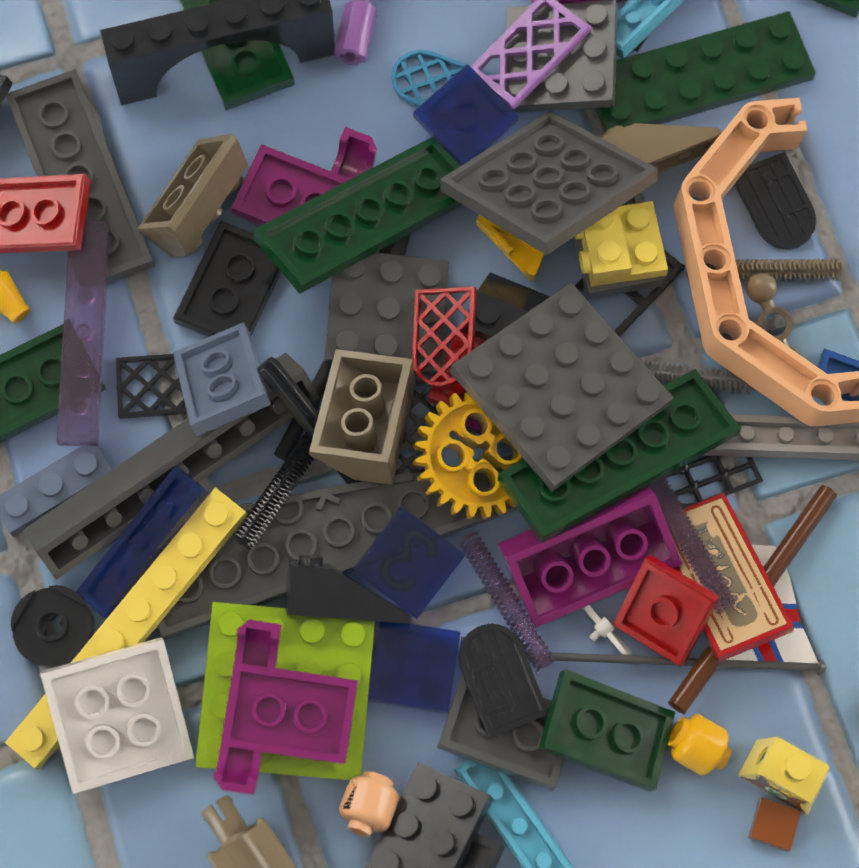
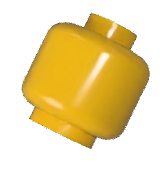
(699, 744)

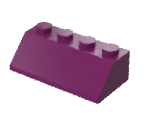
(589, 558)

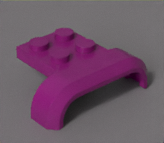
(285, 182)
(278, 711)

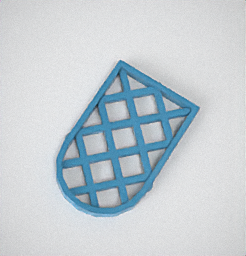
(438, 59)

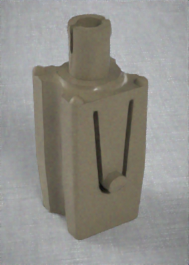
(243, 845)

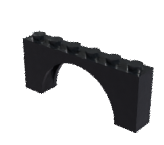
(149, 48)

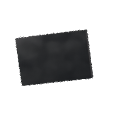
(228, 284)

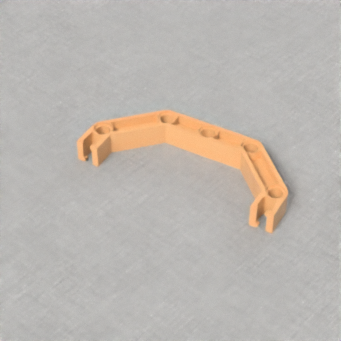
(718, 294)

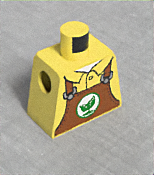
(785, 772)

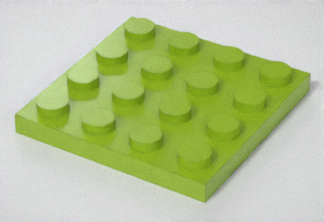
(306, 645)

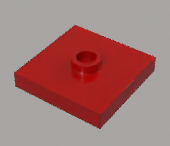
(665, 610)

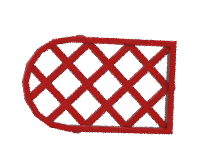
(418, 321)

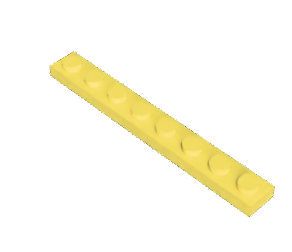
(141, 608)

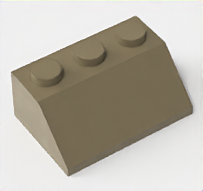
(195, 195)
(364, 415)

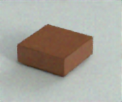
(774, 824)

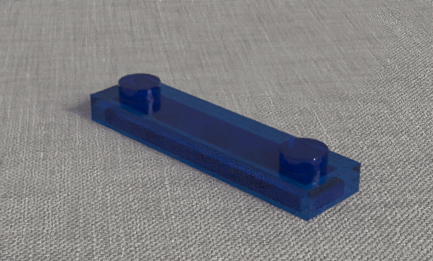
(142, 541)

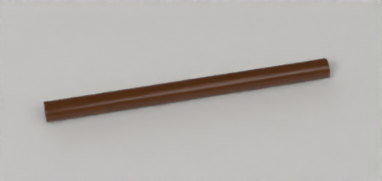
(774, 568)

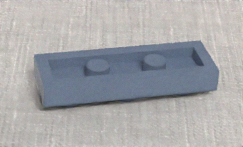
(51, 487)

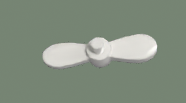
(605, 629)

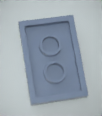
(220, 379)

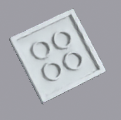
(117, 715)

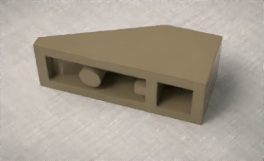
(663, 144)

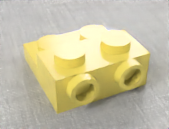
(623, 246)

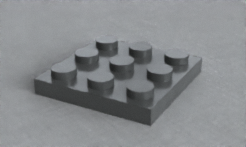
(584, 75)
(375, 306)

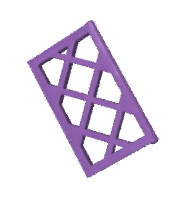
(526, 23)

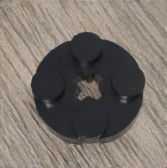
(44, 604)

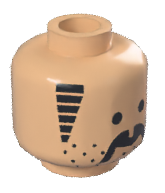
(369, 803)

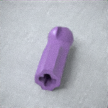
(355, 32)

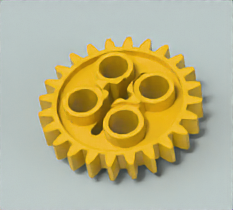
(457, 482)

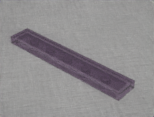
(83, 338)

